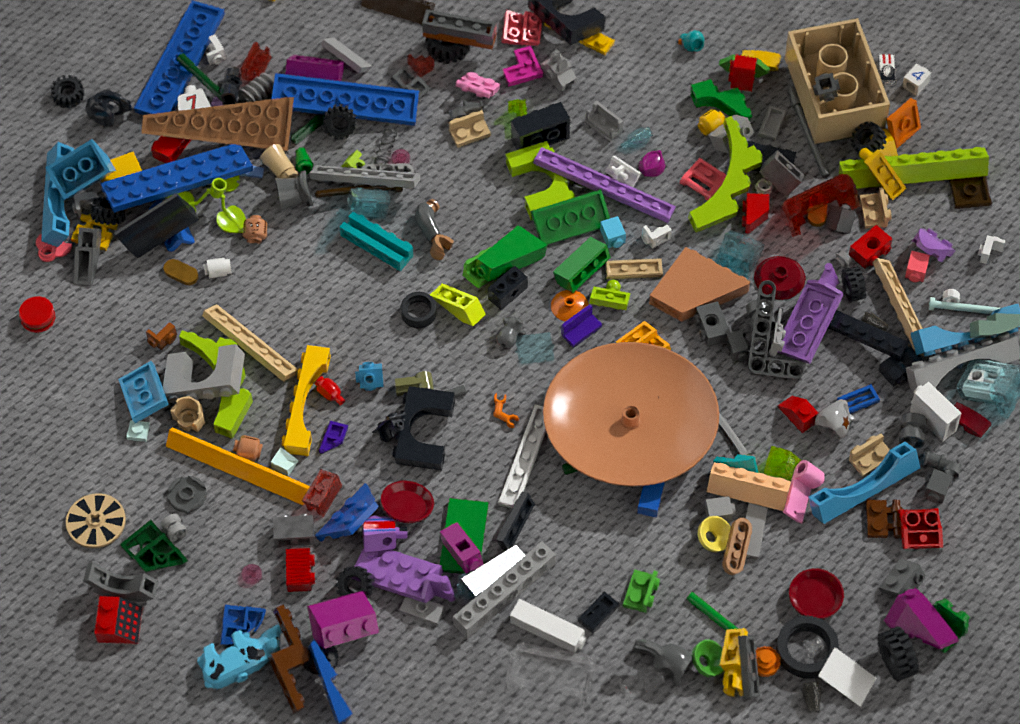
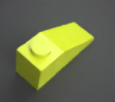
(460, 304)

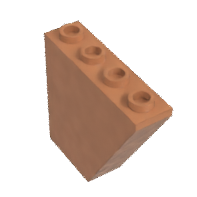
(694, 283)

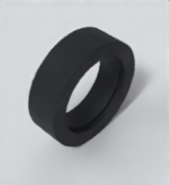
(802, 624)

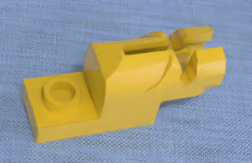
(731, 662)

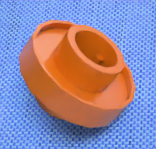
(767, 661)

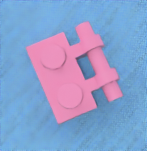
(480, 86)

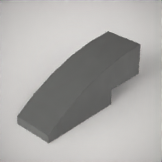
(87, 255)

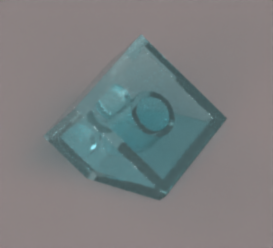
(369, 203)

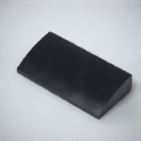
(157, 225)

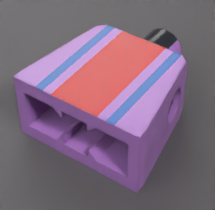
(381, 534)

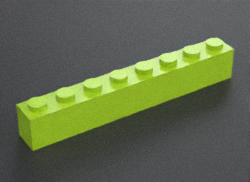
(923, 167)

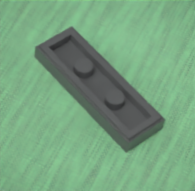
(749, 666)

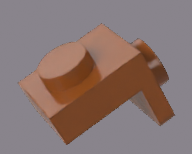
(164, 337)

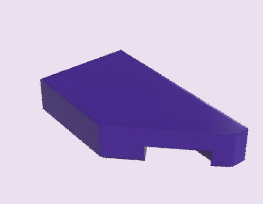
(333, 436)

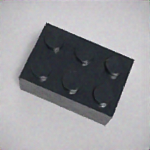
(541, 125)

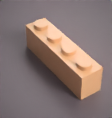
(748, 486)

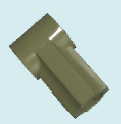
(421, 380)

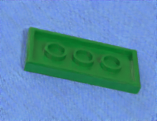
(570, 217)
(472, 519)

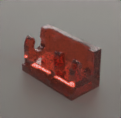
(255, 62)
(322, 492)

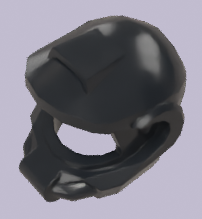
(102, 111)

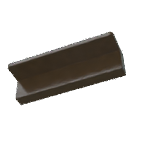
(405, 9)

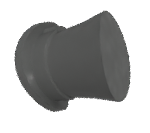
(293, 191)

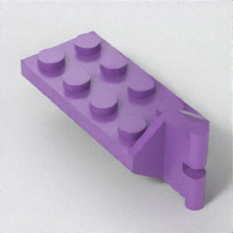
(812, 316)
(406, 575)

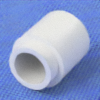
(217, 267)

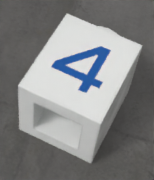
(916, 79)

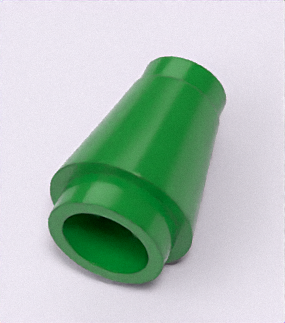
(303, 161)

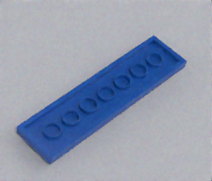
(169, 76)
(365, 100)
(176, 177)

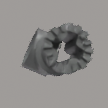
(467, 108)
(941, 464)

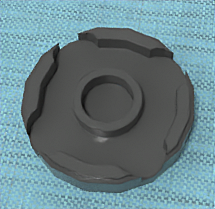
(187, 500)

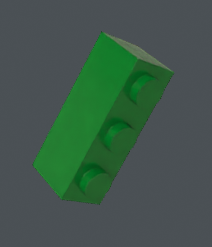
(581, 264)

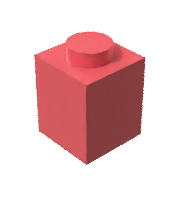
(917, 266)

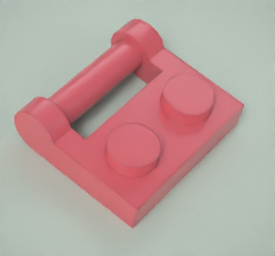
(706, 174)

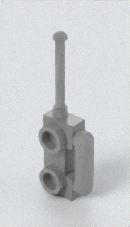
(776, 339)

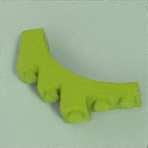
(742, 160)
(232, 408)

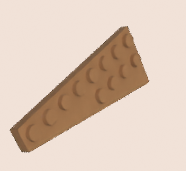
(243, 124)

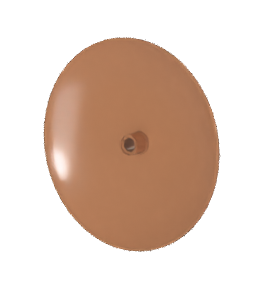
(613, 426)

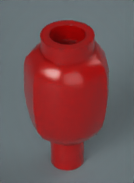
(329, 390)

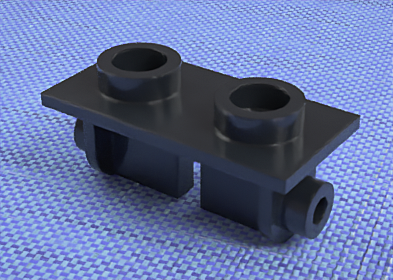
(390, 427)

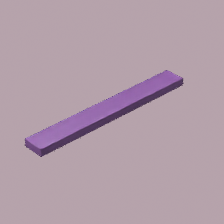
(609, 186)

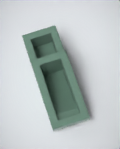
(994, 325)

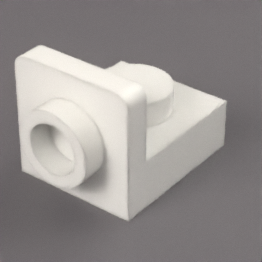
(216, 52)
(656, 237)

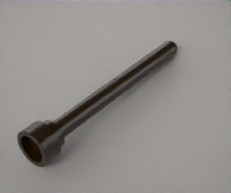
(346, 190)

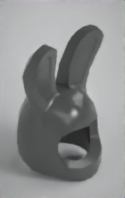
(668, 658)

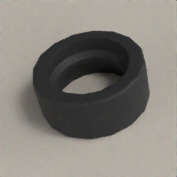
(420, 322)

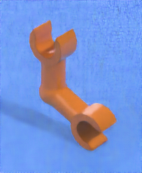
(501, 415)

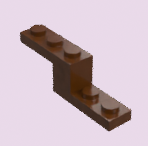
(289, 658)

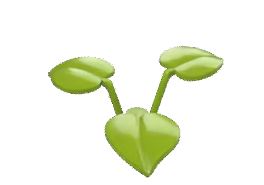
(229, 219)

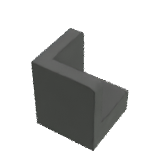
(840, 219)

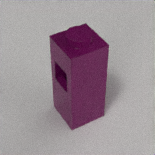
(461, 548)

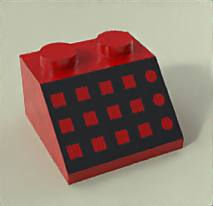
(117, 621)

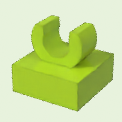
(353, 159)

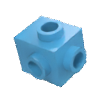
(375, 373)

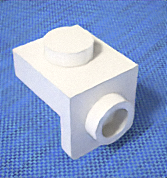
(993, 243)

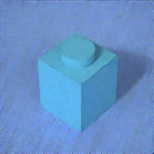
(613, 232)

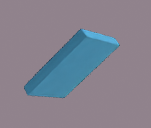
(143, 391)

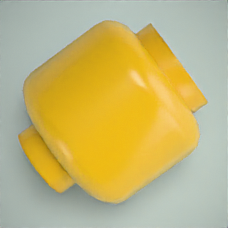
(710, 121)

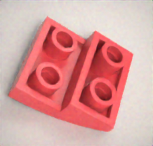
(521, 29)

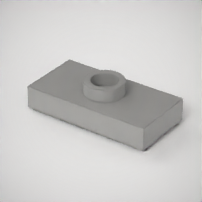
(427, 612)

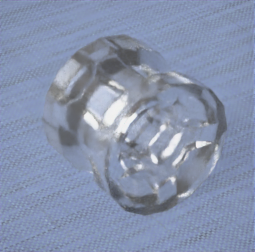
(814, 647)

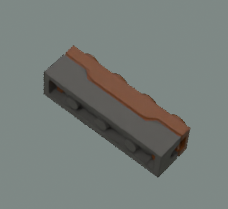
(459, 29)

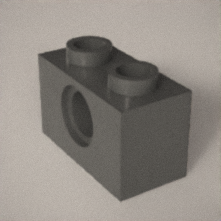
(713, 315)

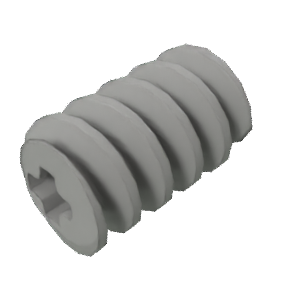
(256, 89)

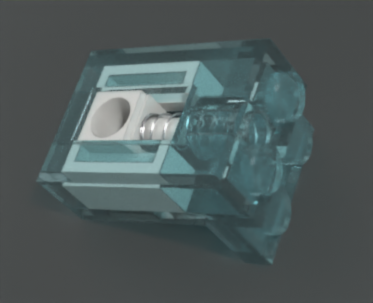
(991, 384)

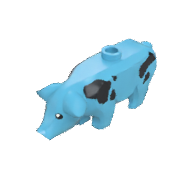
(239, 660)

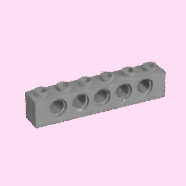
(504, 590)

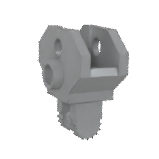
(558, 70)

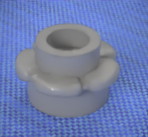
(843, 258)

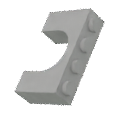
(222, 382)

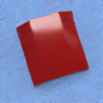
(921, 528)

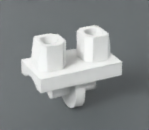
(622, 172)

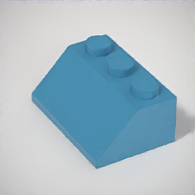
(80, 169)

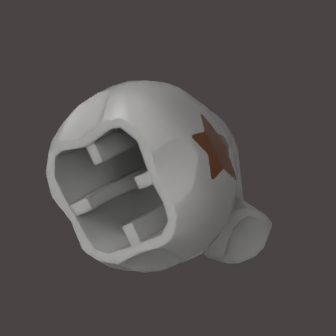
(834, 420)

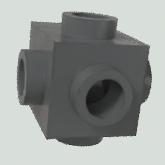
(826, 81)

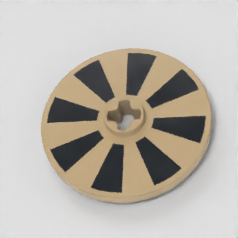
(95, 534)

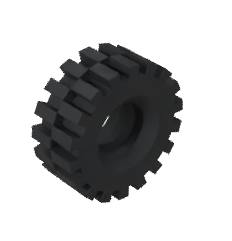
(445, 52)
(898, 653)

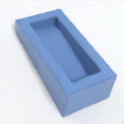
(257, 172)

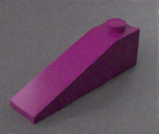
(920, 620)

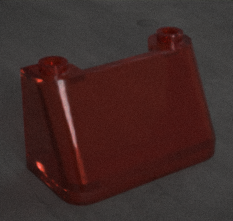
(837, 188)

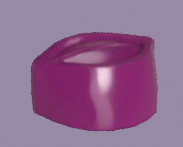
(652, 164)

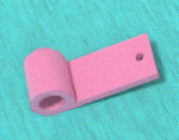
(804, 479)

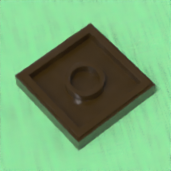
(970, 192)

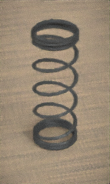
(377, 158)

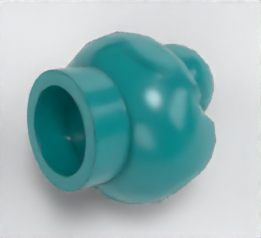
(692, 41)

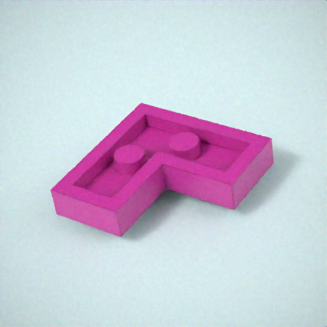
(526, 70)

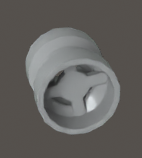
(173, 526)

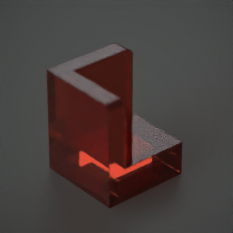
(421, 65)

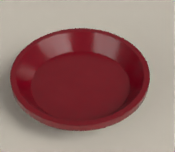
(784, 273)
(407, 501)
(816, 593)

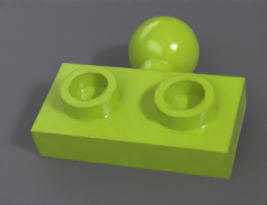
(611, 296)

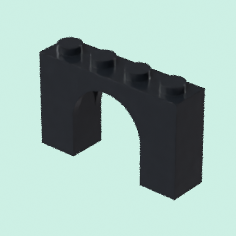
(570, 27)
(417, 404)

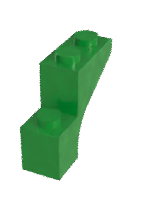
(729, 101)

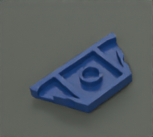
(350, 516)

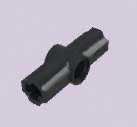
(230, 86)

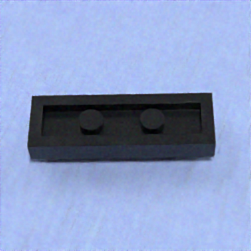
(515, 521)

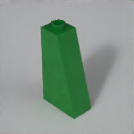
(515, 249)

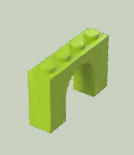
(522, 162)

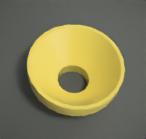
(719, 528)

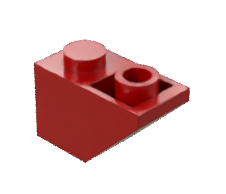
(756, 210)

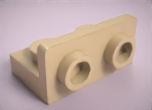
(469, 128)
(875, 209)
(869, 455)

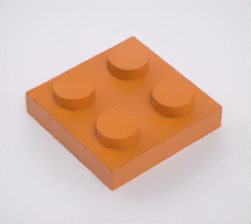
(904, 122)

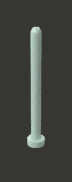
(960, 306)

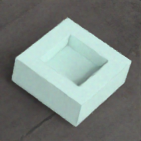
(138, 431)

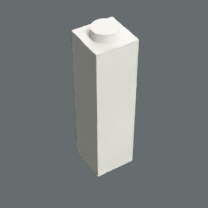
(547, 626)

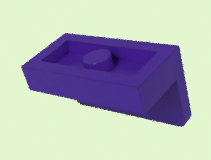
(580, 326)

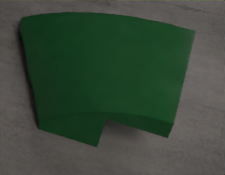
(161, 549)

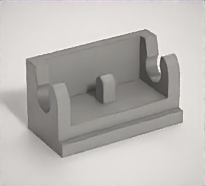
(604, 121)

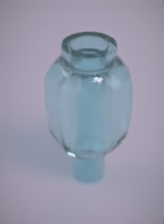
(637, 138)

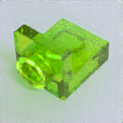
(517, 106)

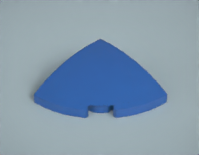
(248, 619)

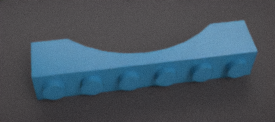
(55, 223)
(935, 338)
(895, 466)

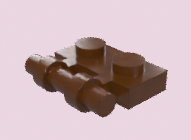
(877, 518)

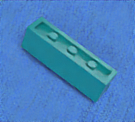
(377, 241)

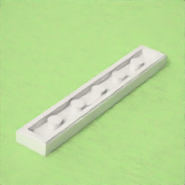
(524, 459)

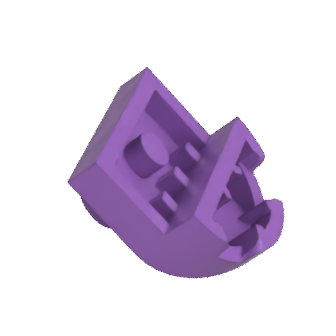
(929, 243)

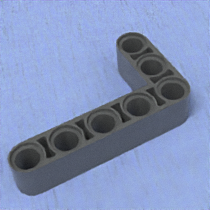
(764, 337)

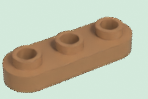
(741, 540)

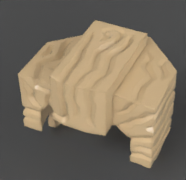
(188, 414)

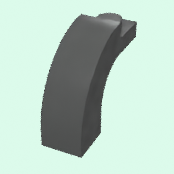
(109, 584)

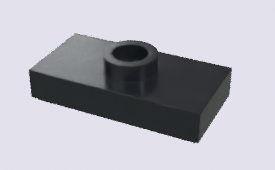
(598, 612)

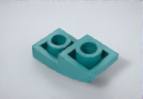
(740, 461)

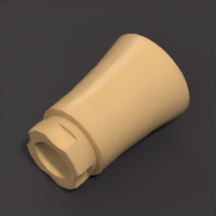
(278, 162)

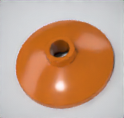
(565, 311)

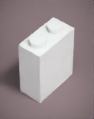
(940, 413)

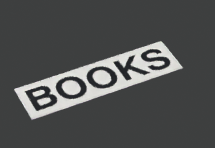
(491, 571)

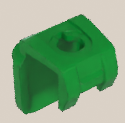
(955, 620)

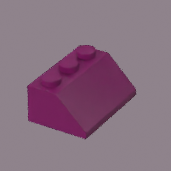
(315, 67)
(342, 620)

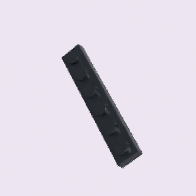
(869, 335)

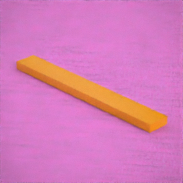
(236, 465)

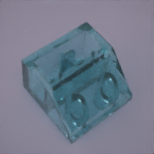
(739, 253)

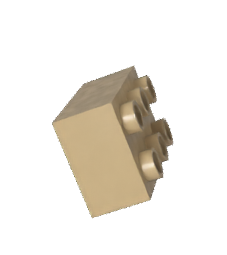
(844, 52)

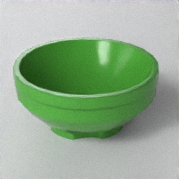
(712, 653)

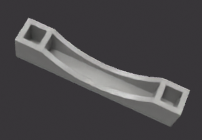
(1001, 349)

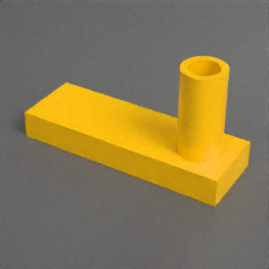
(883, 172)

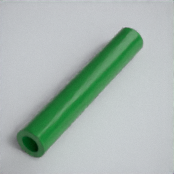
(710, 612)

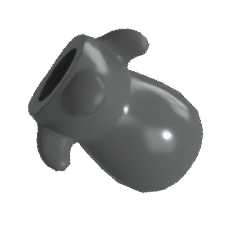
(508, 334)

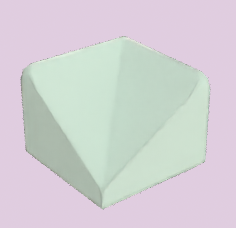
(283, 462)

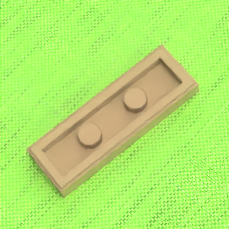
(634, 268)

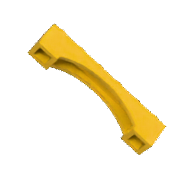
(315, 362)

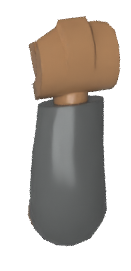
(425, 218)

